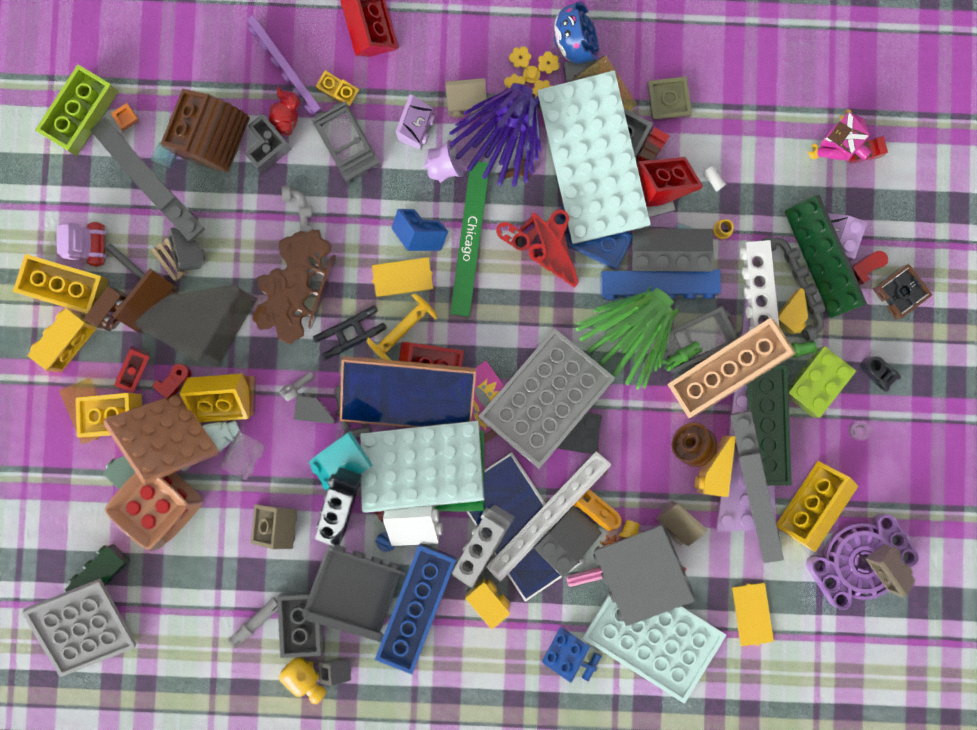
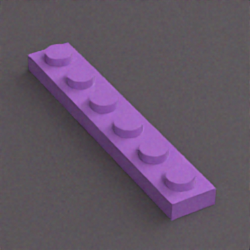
(279, 61)

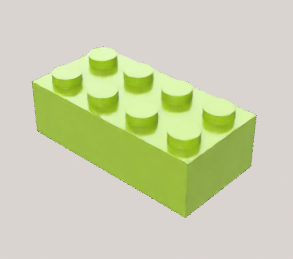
(77, 110)

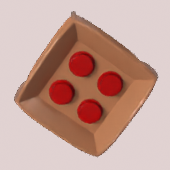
(153, 510)

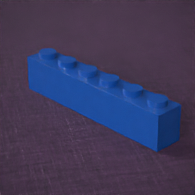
(673, 283)

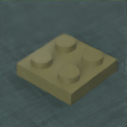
(669, 98)

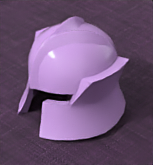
(441, 165)

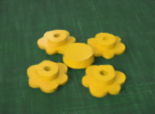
(531, 73)

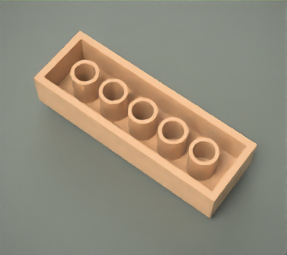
(731, 368)

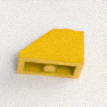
(794, 313)

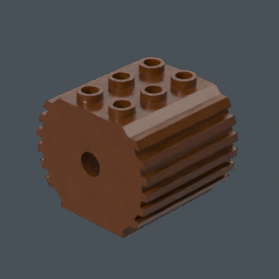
(205, 130)

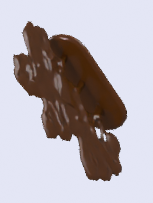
(290, 288)

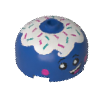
(576, 34)

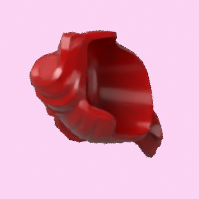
(284, 113)

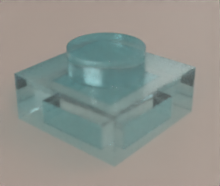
(163, 157)

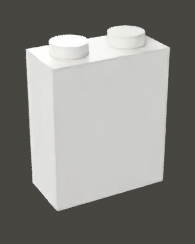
(413, 525)

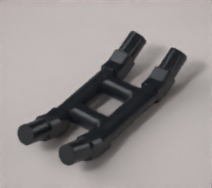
(338, 331)

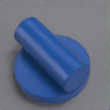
(383, 542)

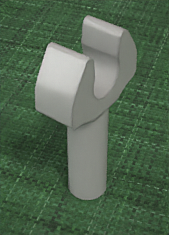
(291, 391)

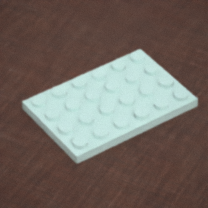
(422, 467)
(664, 649)

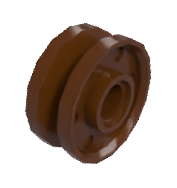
(701, 452)

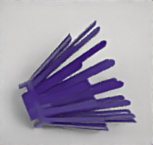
(514, 114)

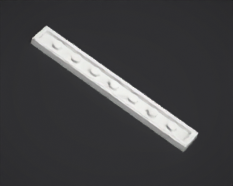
(548, 516)

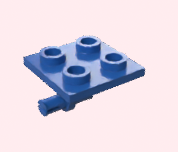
(567, 656)

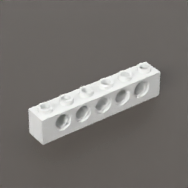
(761, 251)

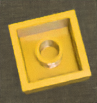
(488, 602)

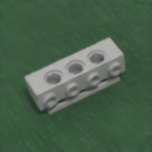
(499, 522)

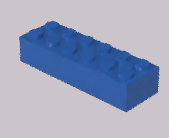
(415, 608)

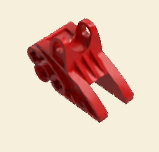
(554, 246)

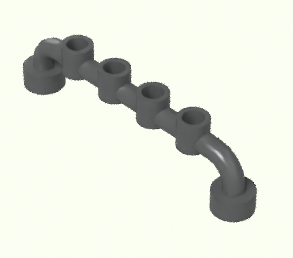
(799, 274)

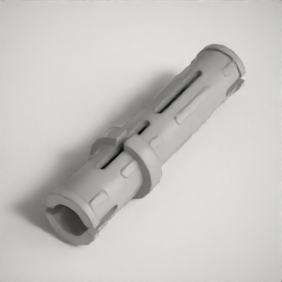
(247, 629)

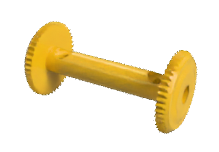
(403, 327)

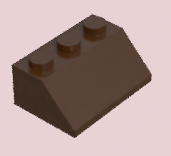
(145, 295)

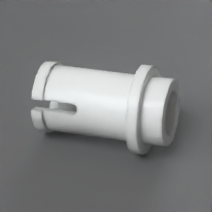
(714, 178)

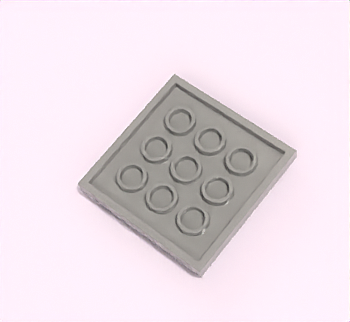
(79, 627)

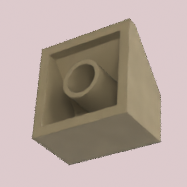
(463, 95)
(681, 524)
(273, 526)
(891, 570)

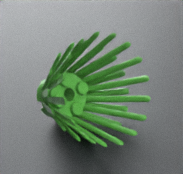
(647, 317)

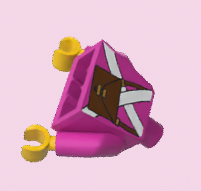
(844, 140)

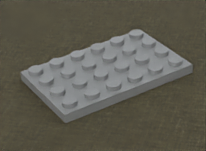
(546, 398)

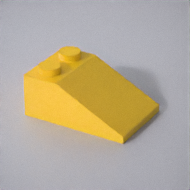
(94, 409)
(716, 475)

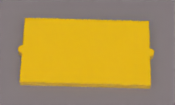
(402, 277)
(752, 614)

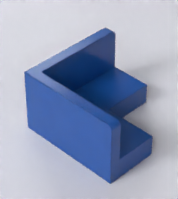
(418, 233)

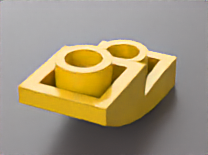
(336, 88)

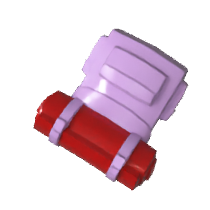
(82, 243)

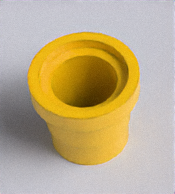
(719, 233)
(629, 529)

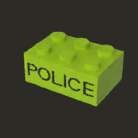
(819, 382)

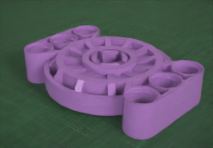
(842, 556)

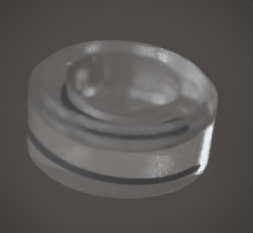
(859, 430)

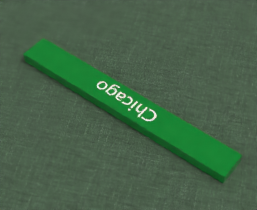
(469, 241)

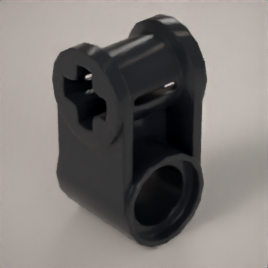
(882, 375)

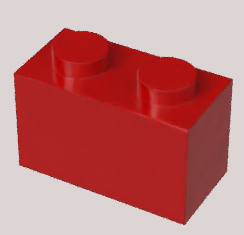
(132, 369)

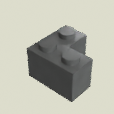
(270, 145)

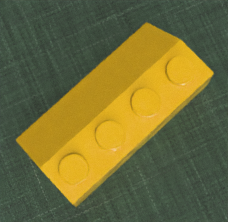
(59, 284)
(816, 505)

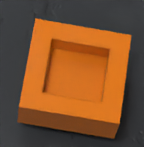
(125, 117)

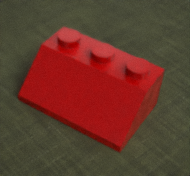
(369, 27)

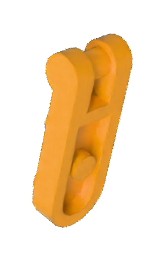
(599, 511)

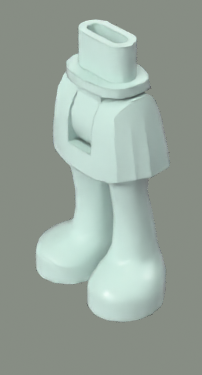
(221, 434)

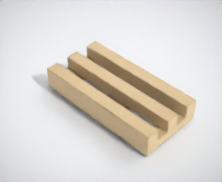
(161, 246)

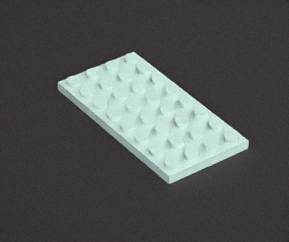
(593, 157)

